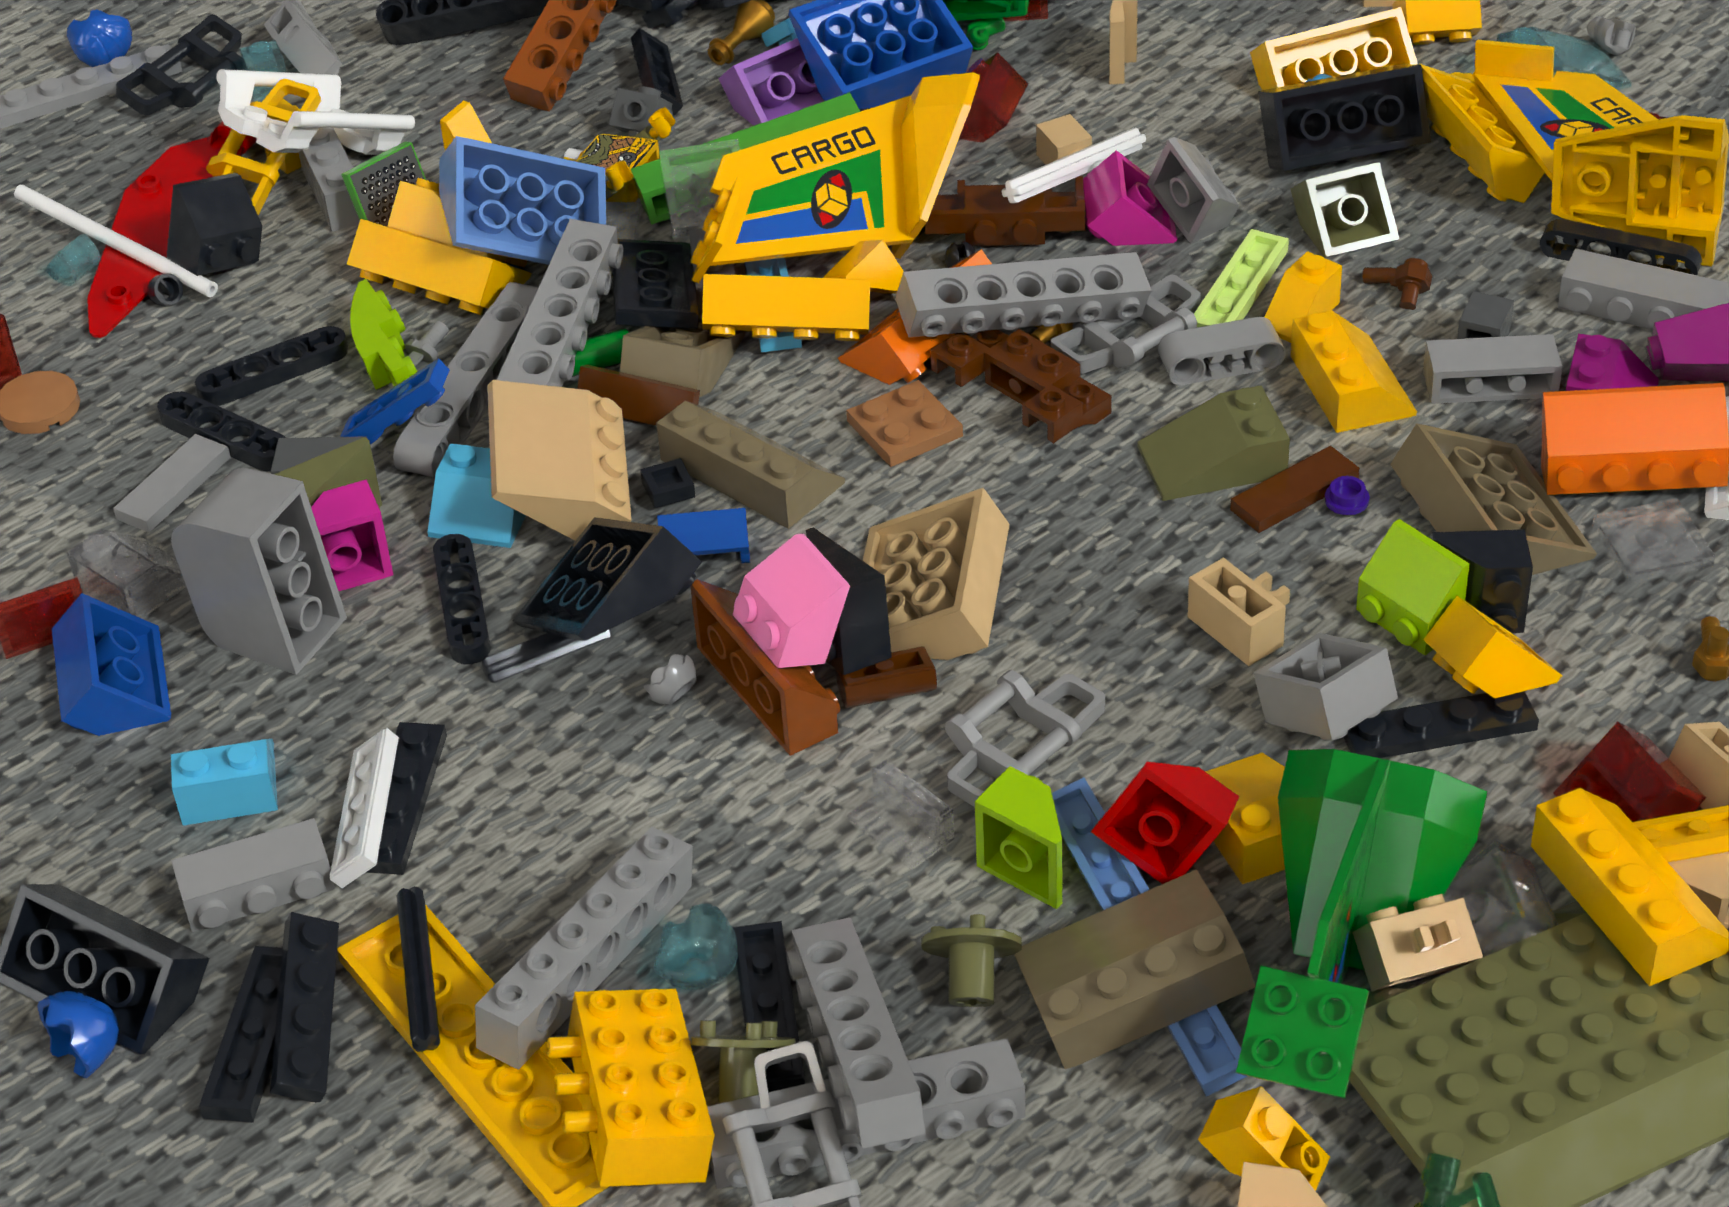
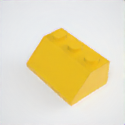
(1346, 373)

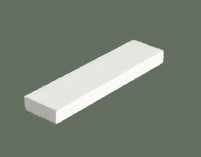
(364, 808)

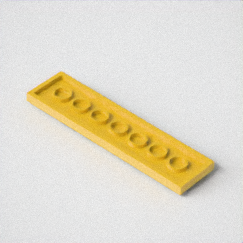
(507, 1104)

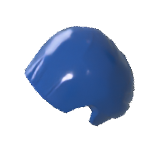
(99, 38)
(79, 1028)

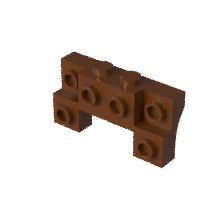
(993, 220)
(1030, 374)

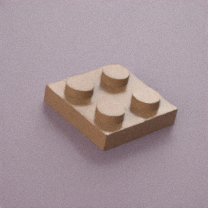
(904, 423)

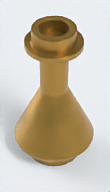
(750, 22)

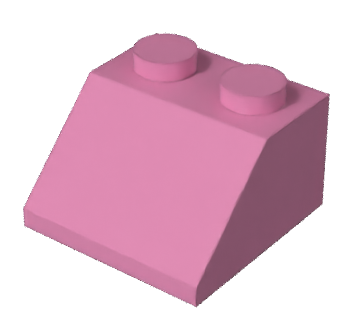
(792, 604)

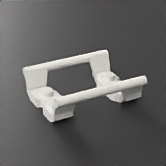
(358, 131)

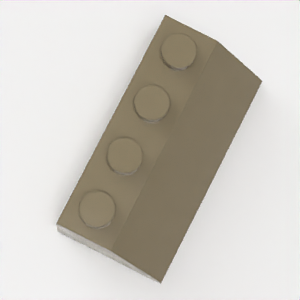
(744, 463)

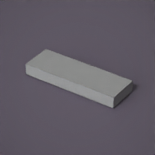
(171, 483)

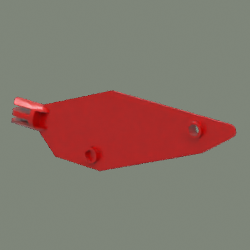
(145, 218)

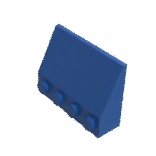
(878, 46)

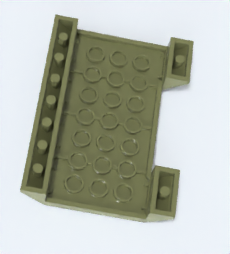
(1551, 1066)

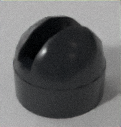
(955, 251)
(169, 285)

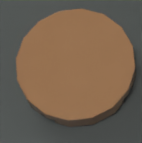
(37, 401)

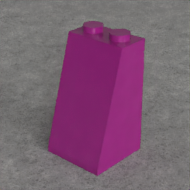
(1692, 346)

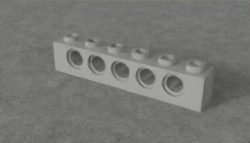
(1022, 294)
(564, 305)
(583, 947)
(855, 1034)
(957, 1092)

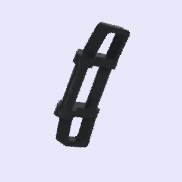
(184, 93)

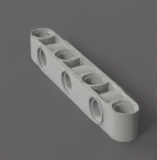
(466, 389)

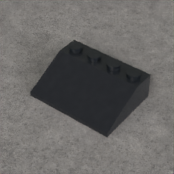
(609, 578)

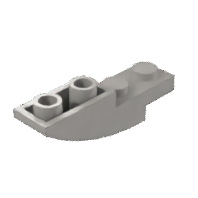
(301, 40)

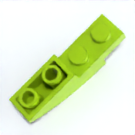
(378, 337)

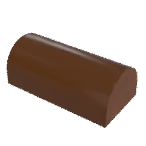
(900, 676)

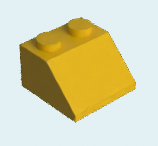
(1441, 19)
(1485, 653)

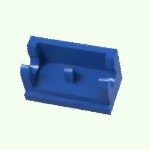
(710, 531)

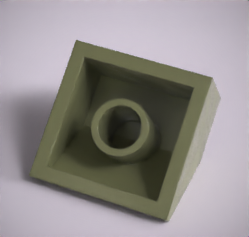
(1346, 210)

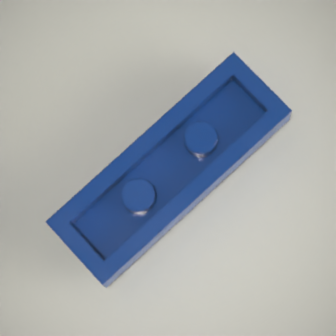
(398, 403)

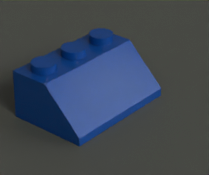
(109, 669)

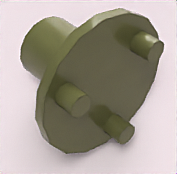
(971, 958)
(738, 1055)

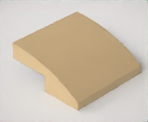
(1122, 38)

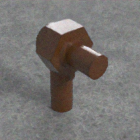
(1410, 278)

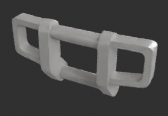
(1130, 350)
(1034, 709)
(815, 1106)

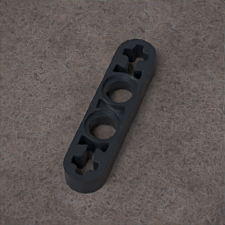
(1620, 244)
(326, 347)
(228, 426)
(461, 599)

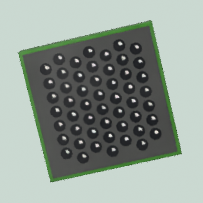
(376, 181)

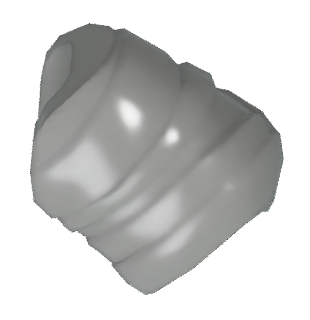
(1611, 35)

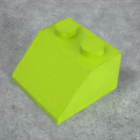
(1410, 584)
(1020, 835)

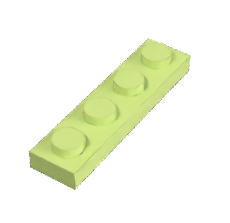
(1242, 279)

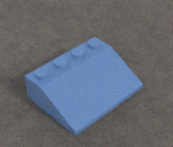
(515, 198)

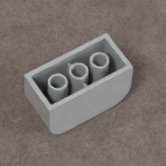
(259, 570)

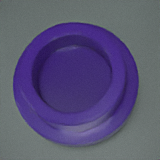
(1347, 496)

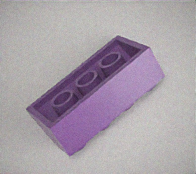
(771, 84)

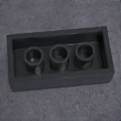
(1344, 116)

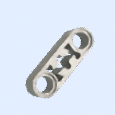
(1221, 350)

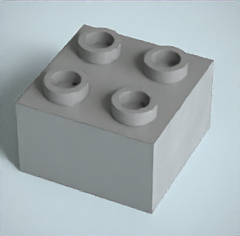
(1326, 686)

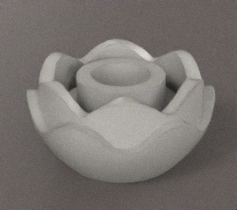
(672, 681)

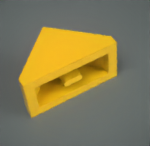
(873, 262)

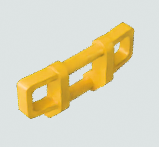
(265, 173)

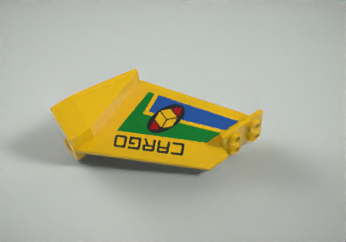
(1607, 153)
(838, 180)

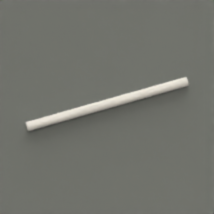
(114, 240)

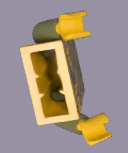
(622, 153)

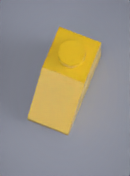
(1305, 289)

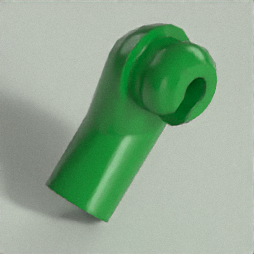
(980, 31)

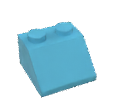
(465, 503)
(224, 781)

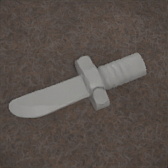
(425, 347)

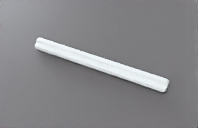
(1071, 166)

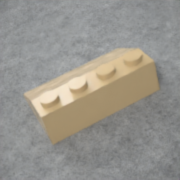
(557, 455)
(941, 574)

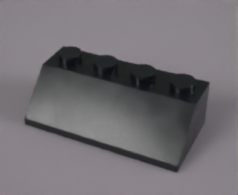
(78, 946)

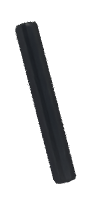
(418, 969)

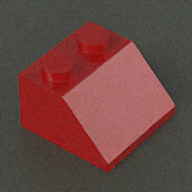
(1166, 818)

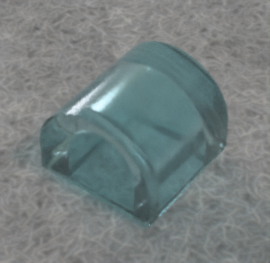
(74, 261)

